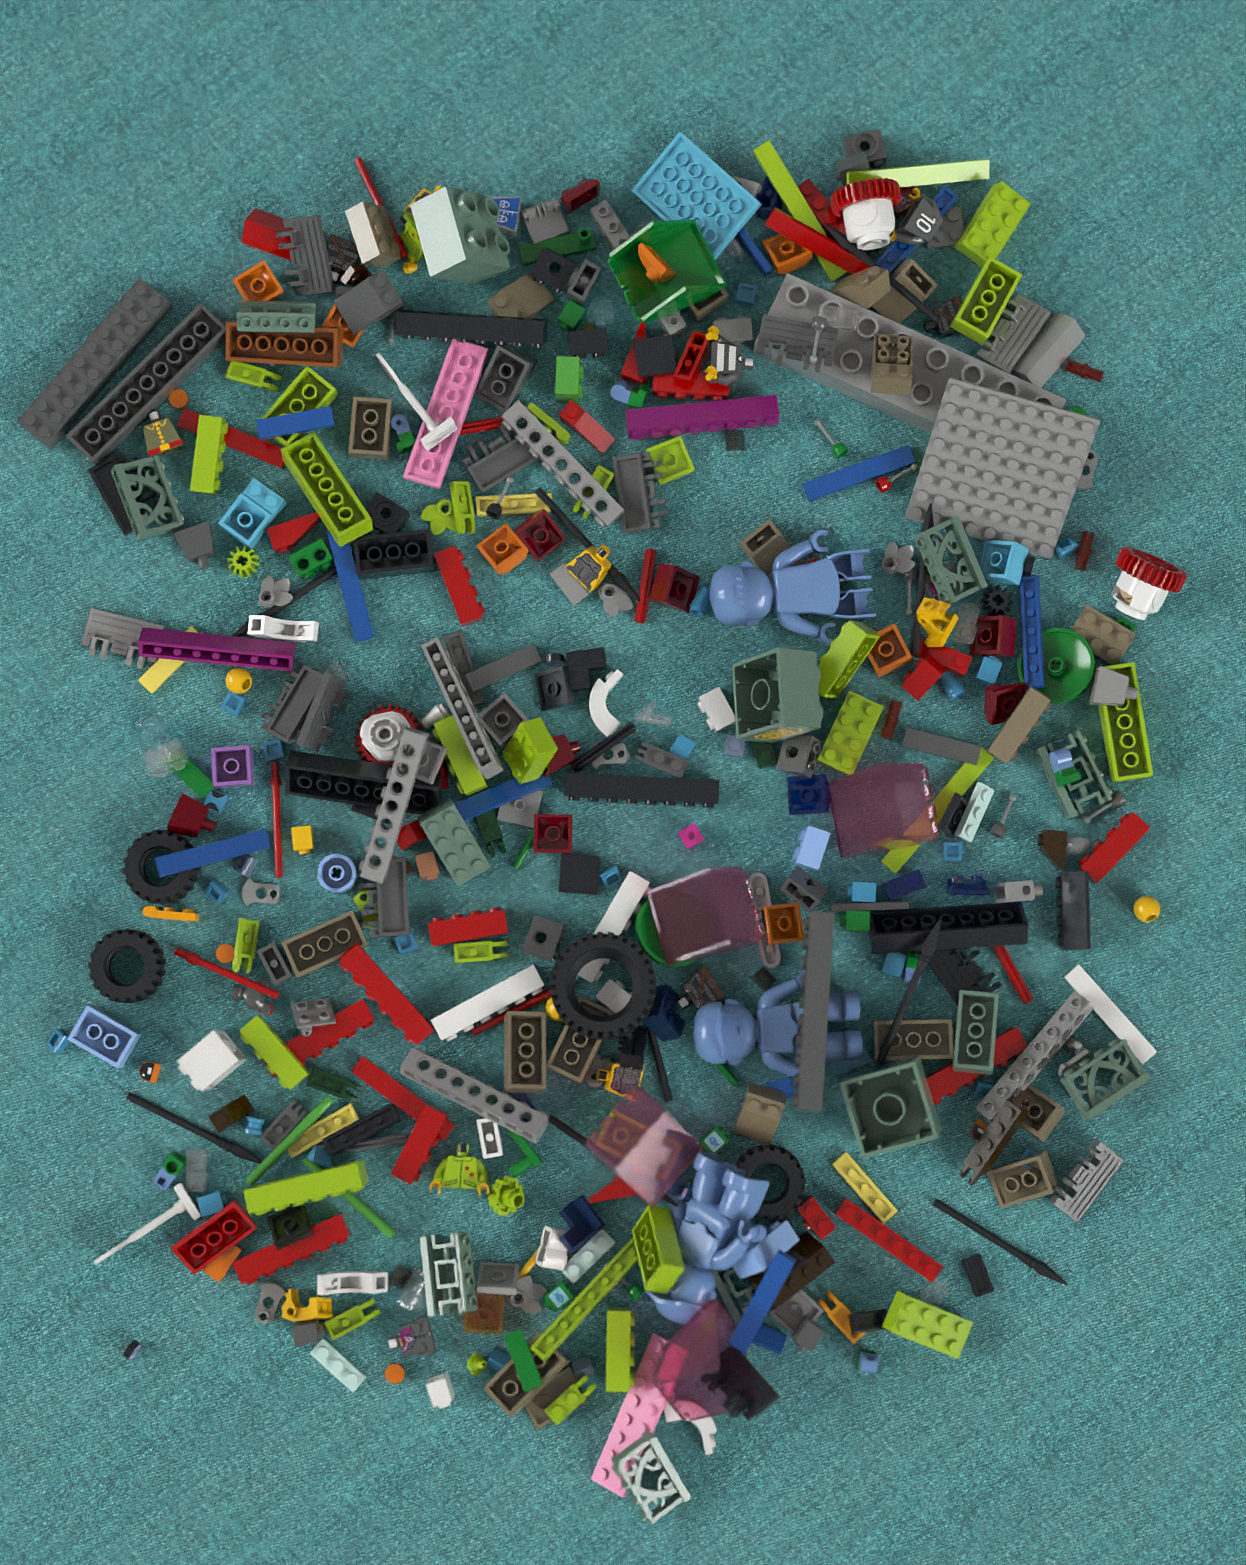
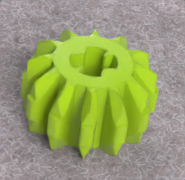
(248, 556)

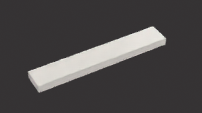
(1110, 1014)

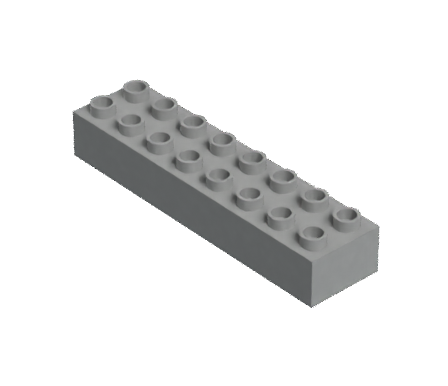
(853, 353)

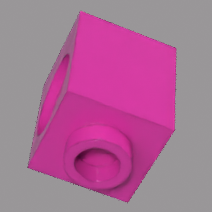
(690, 836)

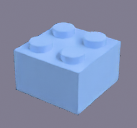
(811, 848)

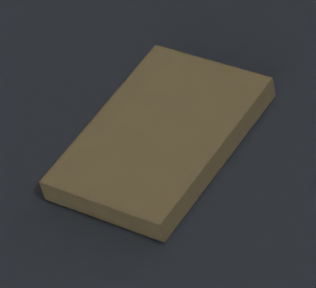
(548, 1394)

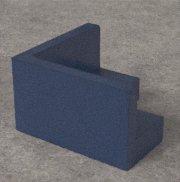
(662, 1018)
(583, 1223)

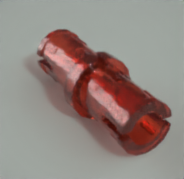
(1083, 371)
(1084, 550)
(891, 720)

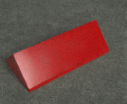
(261, 231)
(214, 1237)

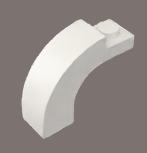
(282, 630)
(597, 704)
(352, 1281)
(705, 1426)

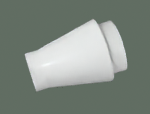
(437, 714)

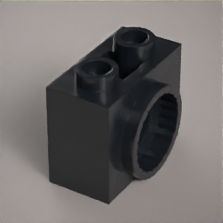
(542, 272)
(392, 524)

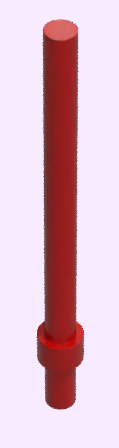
(377, 200)
(276, 782)
(194, 959)
(521, 1007)

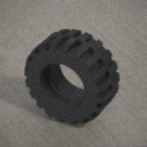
(136, 874)
(101, 966)
(794, 1178)

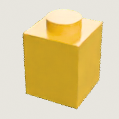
(303, 839)

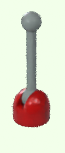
(884, 483)

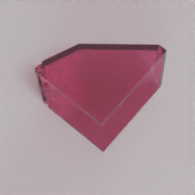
(883, 809)
(705, 914)
(643, 1146)
(688, 1356)

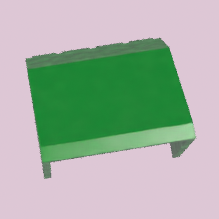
(685, 251)

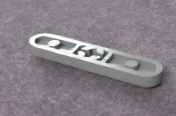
(759, 887)

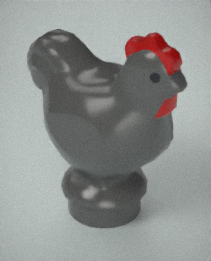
(253, 999)

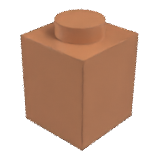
(428, 866)

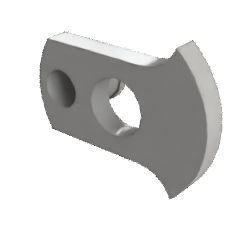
(1085, 482)
(616, 759)
(249, 893)
(1073, 1063)
(269, 1290)

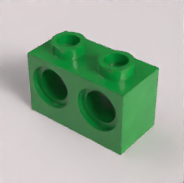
(309, 554)
(855, 921)

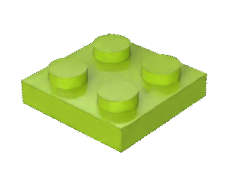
(673, 458)

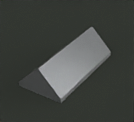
(1049, 349)

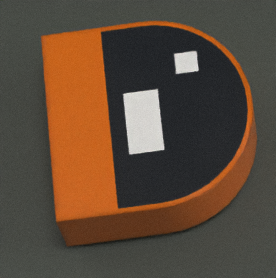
(150, 1071)
(978, 1129)

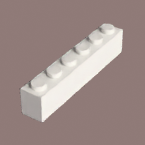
(617, 918)
(488, 1002)

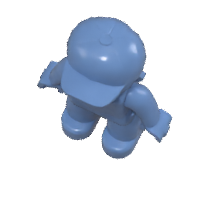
(745, 594)
(731, 1030)
(710, 1231)

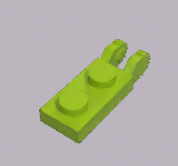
(251, 375)
(551, 425)
(604, 478)
(462, 506)
(245, 944)
(478, 951)
(350, 1320)
(568, 1400)

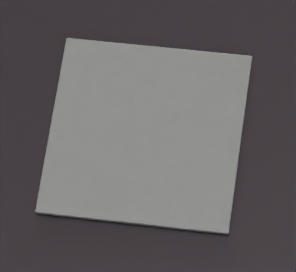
(1002, 466)

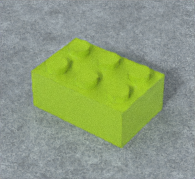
(529, 750)

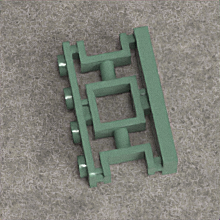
(276, 316)
(1088, 768)
(435, 1273)
(726, 1287)

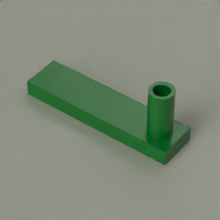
(564, 245)
(531, 1157)

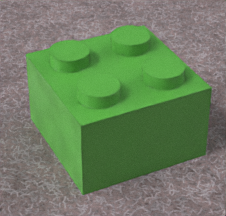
(568, 377)

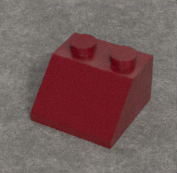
(674, 587)
(994, 637)

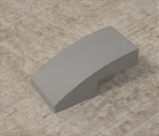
(568, 584)

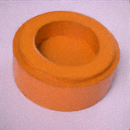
(178, 399)
(225, 953)
(395, 1373)

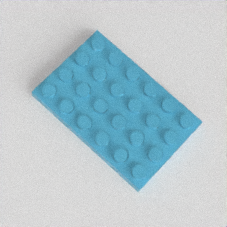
(692, 186)

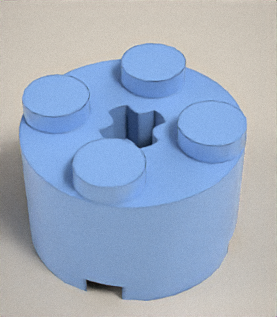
(327, 871)

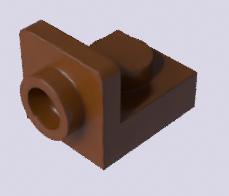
(355, 274)

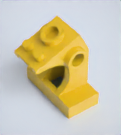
(932, 617)
(317, 1309)

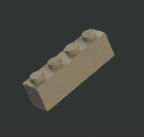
(1019, 724)

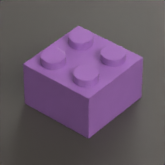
(232, 766)

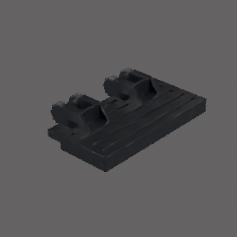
(105, 483)
(958, 976)
(741, 1384)

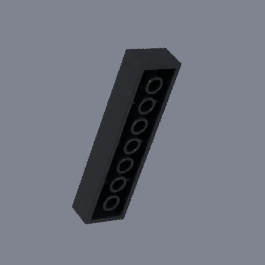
(353, 782)
(959, 928)

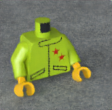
(412, 241)
(461, 1172)

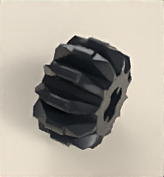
(1002, 597)

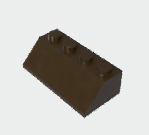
(810, 1262)

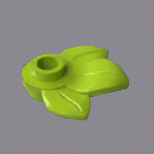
(439, 519)

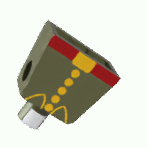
(161, 436)

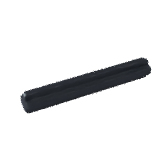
(603, 746)

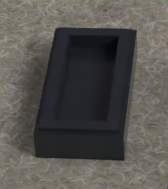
(977, 1275)
(867, 1321)

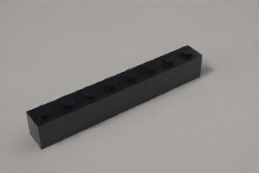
(472, 327)
(642, 789)

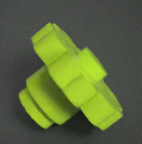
(506, 1195)

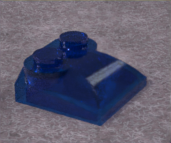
(808, 795)
(975, 886)

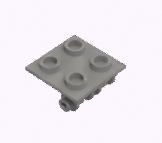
(544, 221)
(312, 1014)

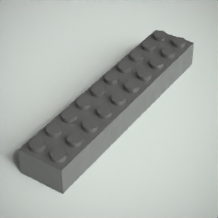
(95, 364)
(148, 385)
(814, 1012)

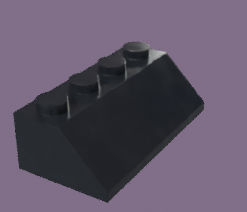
(394, 554)
(1073, 910)

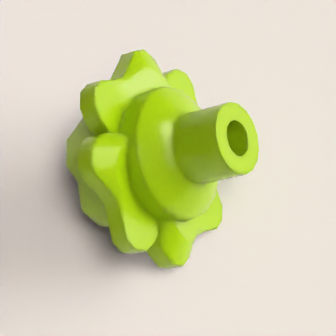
(476, 1364)

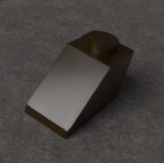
(1053, 847)
(231, 1113)

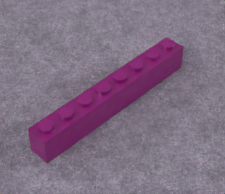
(702, 417)
(216, 649)

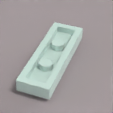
(974, 812)
(587, 1255)
(338, 1365)

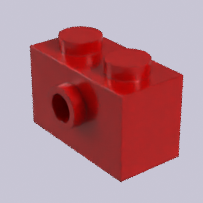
(924, 676)
(815, 1217)

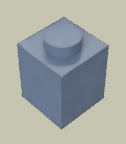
(733, 747)

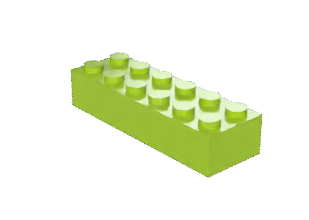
(327, 489)
(1126, 733)
(306, 1186)

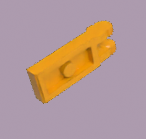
(169, 913)
(839, 1316)

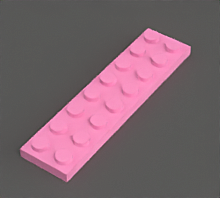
(450, 399)
(638, 1414)

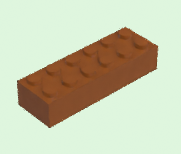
(293, 348)

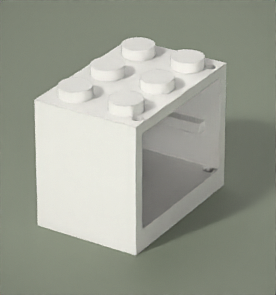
(211, 1060)

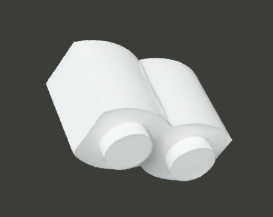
(552, 1252)

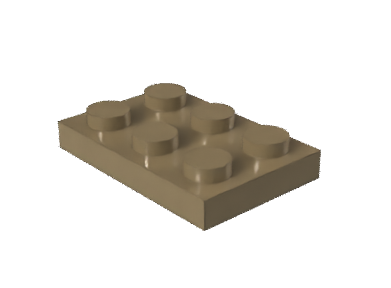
(1104, 635)

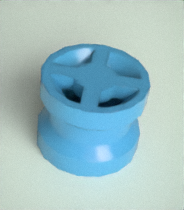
(254, 1125)

